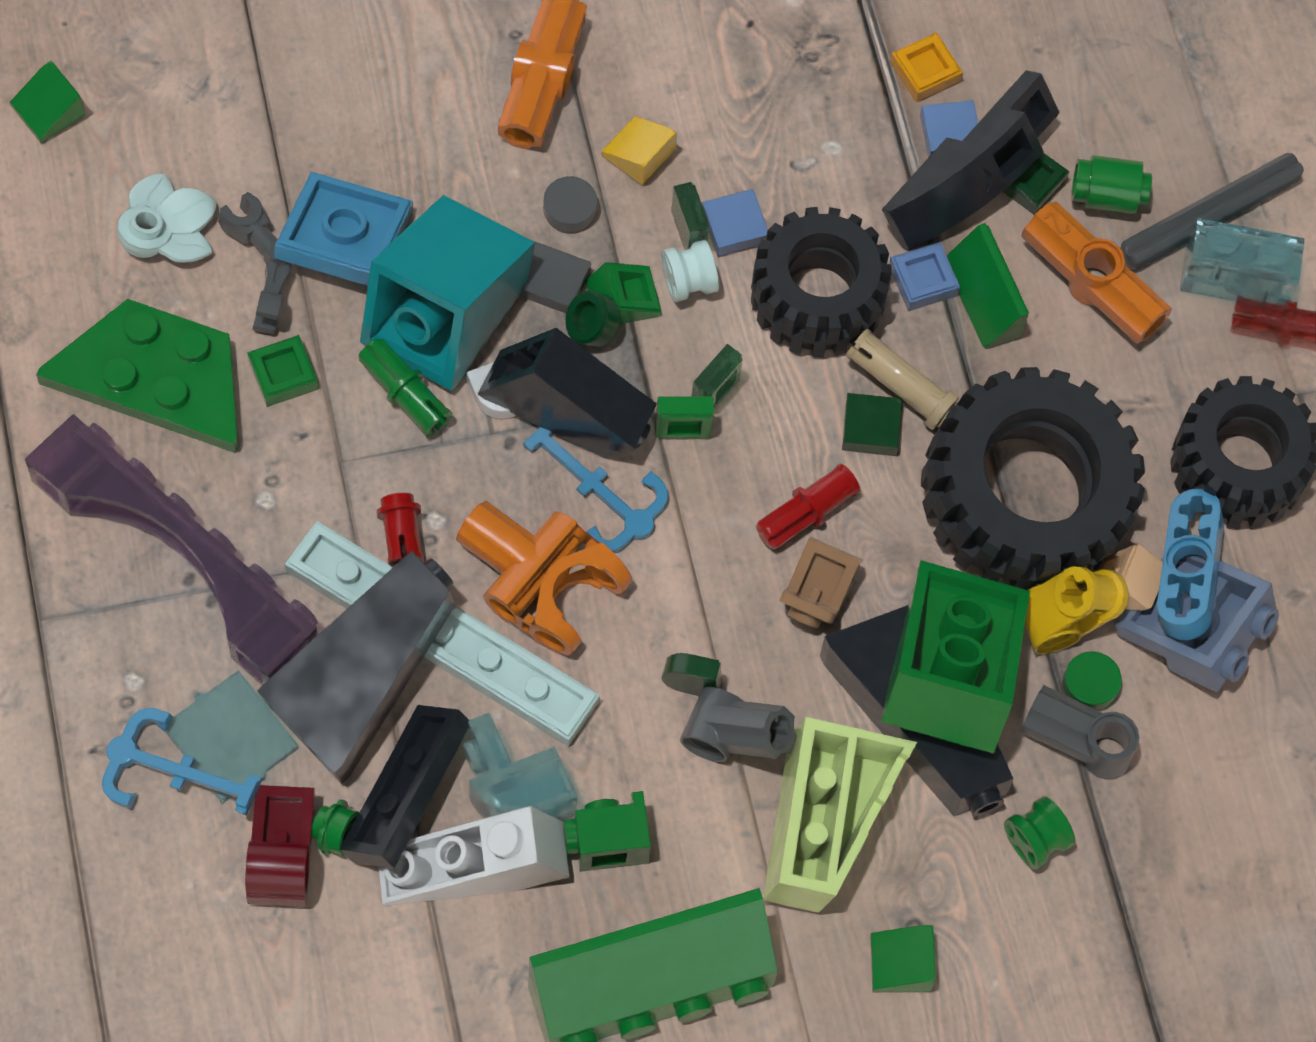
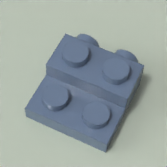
(1241, 613)

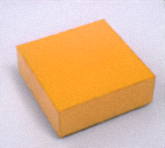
(926, 67)

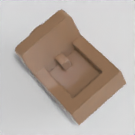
(820, 583)

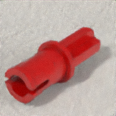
(807, 507)

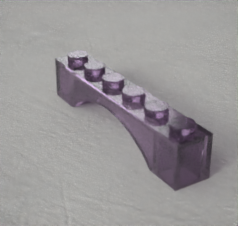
(94, 481)

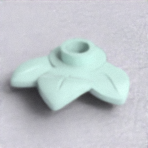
(170, 220)

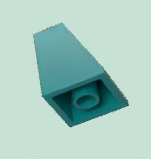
(444, 289)

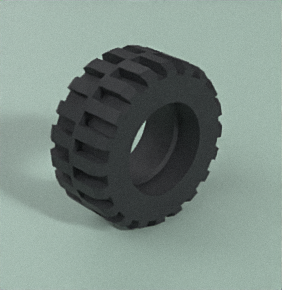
(1069, 423)

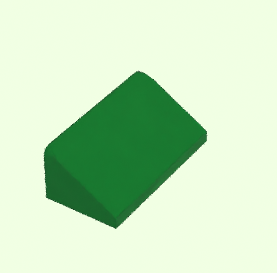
(988, 289)

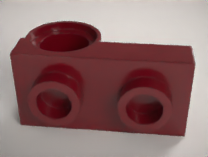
(280, 846)

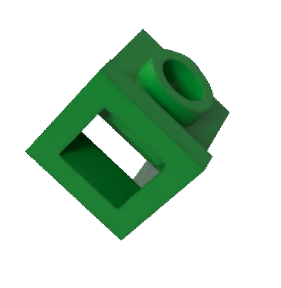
(609, 834)

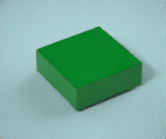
(282, 370)
(684, 417)

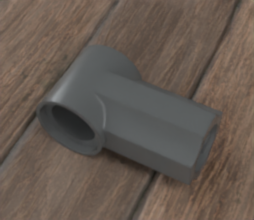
(728, 725)
(1077, 727)

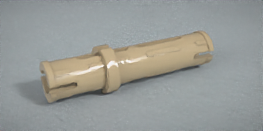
(902, 378)

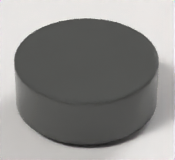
(570, 204)

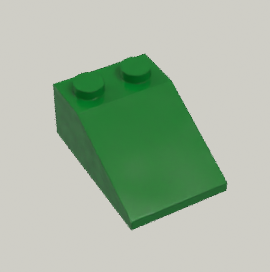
(957, 657)

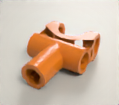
(539, 566)

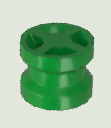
(1039, 832)

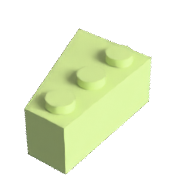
(826, 807)

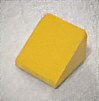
(641, 148)

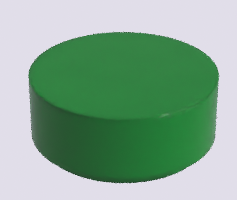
(1092, 679)

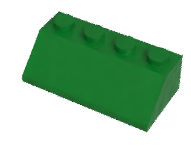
(655, 971)

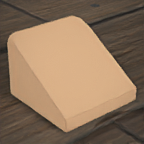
(1141, 573)

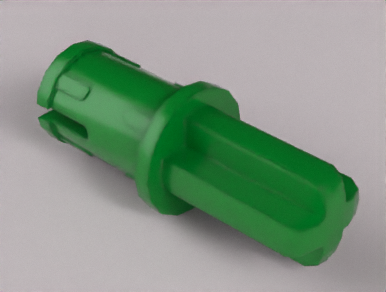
(404, 386)

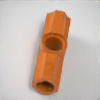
(541, 72)
(1118, 294)

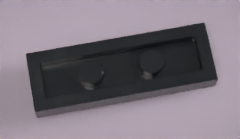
(405, 786)

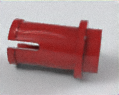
(400, 525)

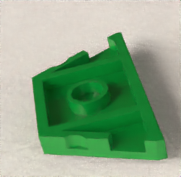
(153, 371)

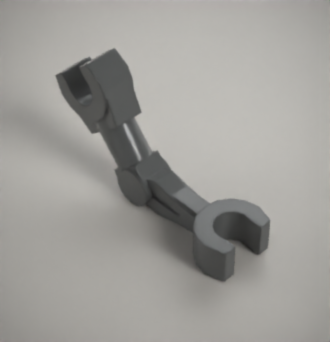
(255, 230)

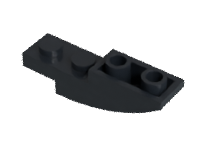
(973, 171)

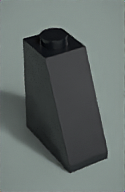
(569, 394)

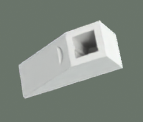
(479, 859)

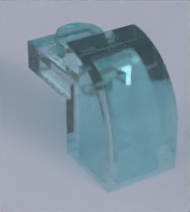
(510, 786)

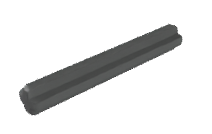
(1217, 206)

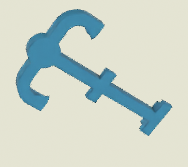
(638, 522)
(123, 752)

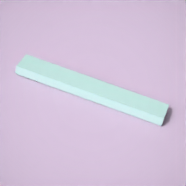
(462, 645)

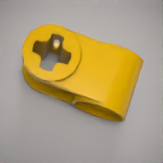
(1073, 606)

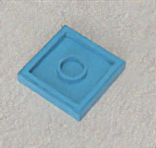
(341, 227)

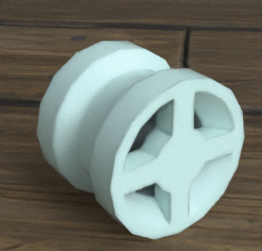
(690, 270)

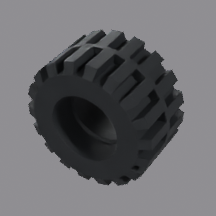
(828, 244)
(1263, 417)

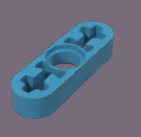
(1199, 584)

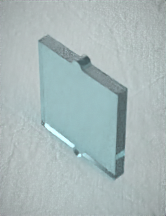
(231, 733)

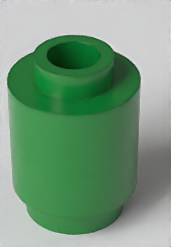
(1111, 184)

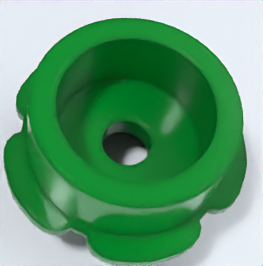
(333, 826)

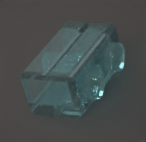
(1241, 261)

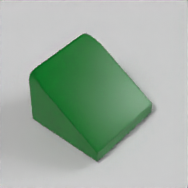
(48, 102)
(630, 288)
(903, 959)

